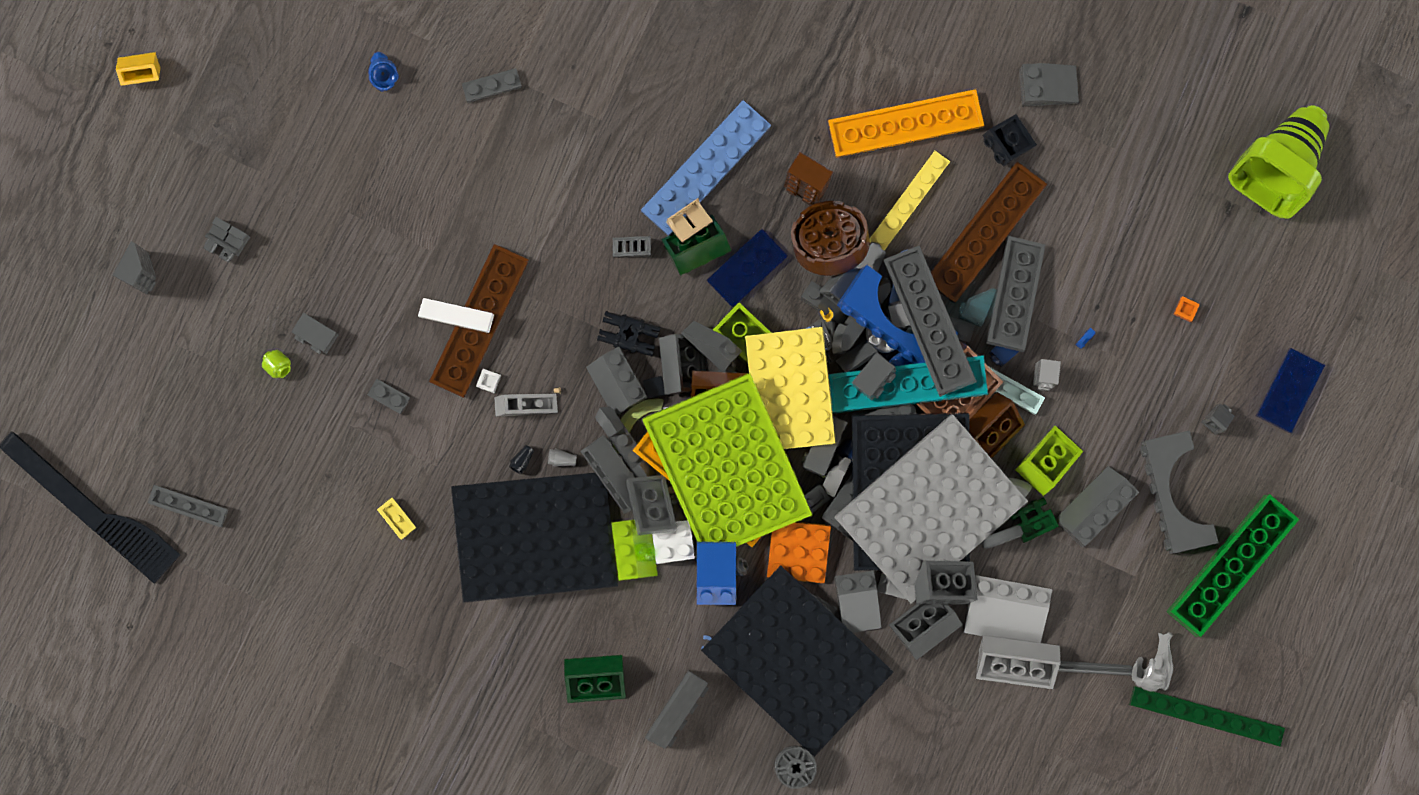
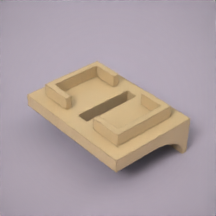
(696, 215)

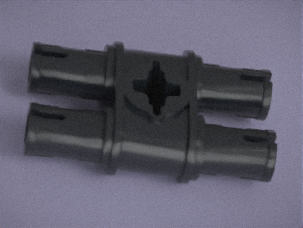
(624, 323)

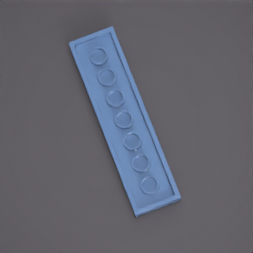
(707, 165)

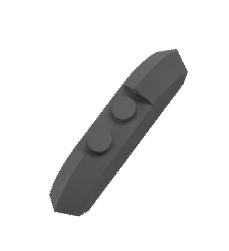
(847, 335)
(623, 442)

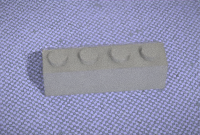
(1018, 662)

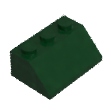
(698, 249)
(594, 678)

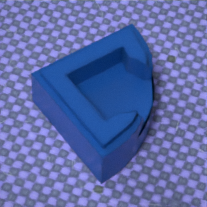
(1085, 338)

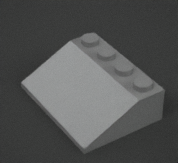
(1008, 610)

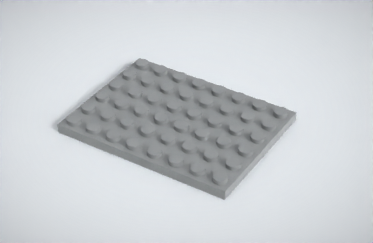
(931, 505)

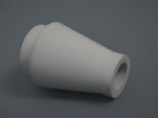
(561, 458)

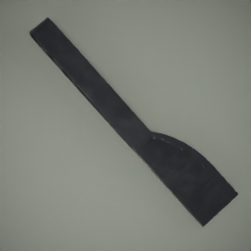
(127, 536)

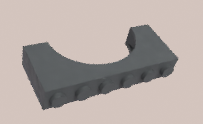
(1178, 530)

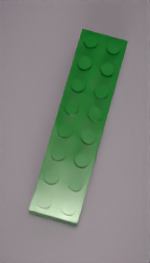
(1232, 565)

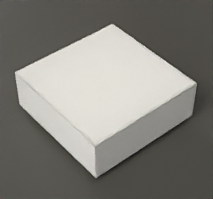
(488, 381)

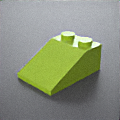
(1049, 461)

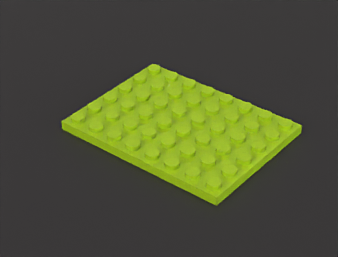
(727, 464)

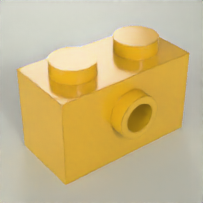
(138, 68)

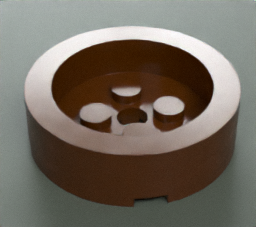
(829, 254)

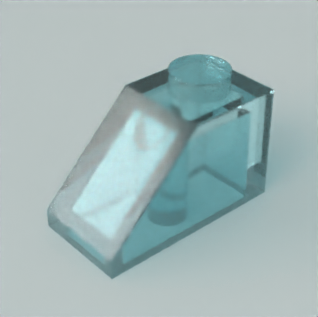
(977, 307)

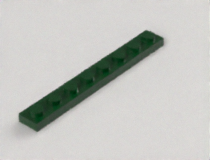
(1207, 716)

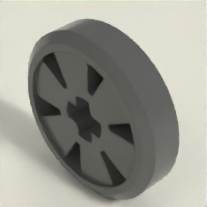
(1002, 537)

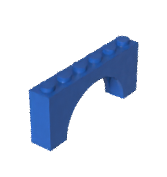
(863, 305)

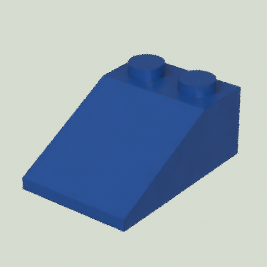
(716, 573)

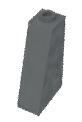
(838, 284)

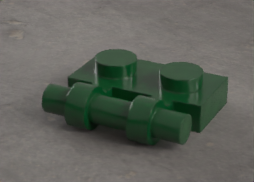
(1038, 524)

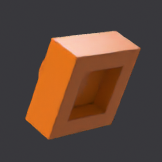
(1186, 309)

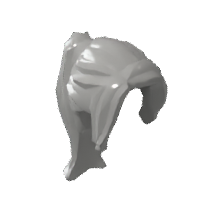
(1159, 670)

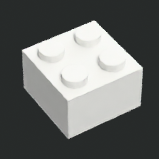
(674, 545)

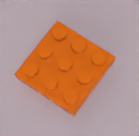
(800, 551)

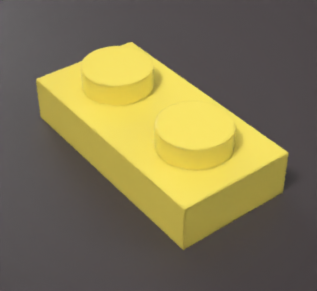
(396, 518)

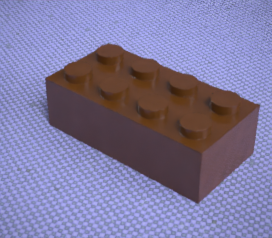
(807, 179)

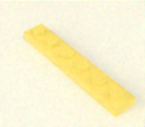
(909, 200)

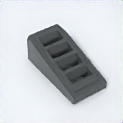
(647, 253)

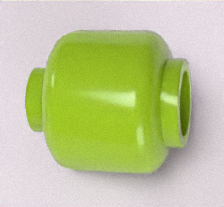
(276, 364)

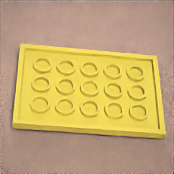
(794, 385)

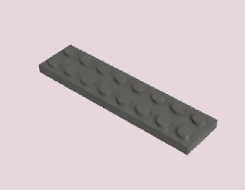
(929, 321)

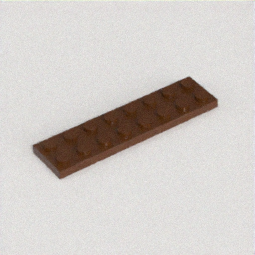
(986, 231)
(468, 346)

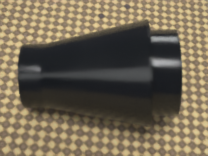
(521, 460)

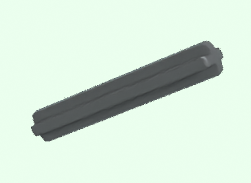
(1097, 668)

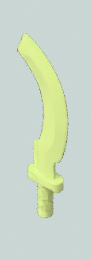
(640, 410)

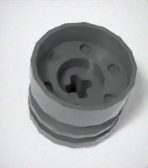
(794, 755)

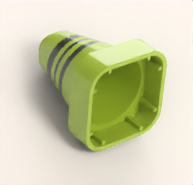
(1282, 168)

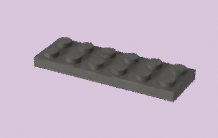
(1015, 294)

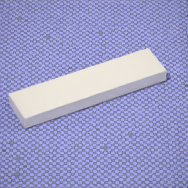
(456, 315)

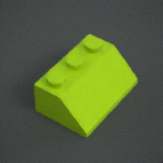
(625, 542)

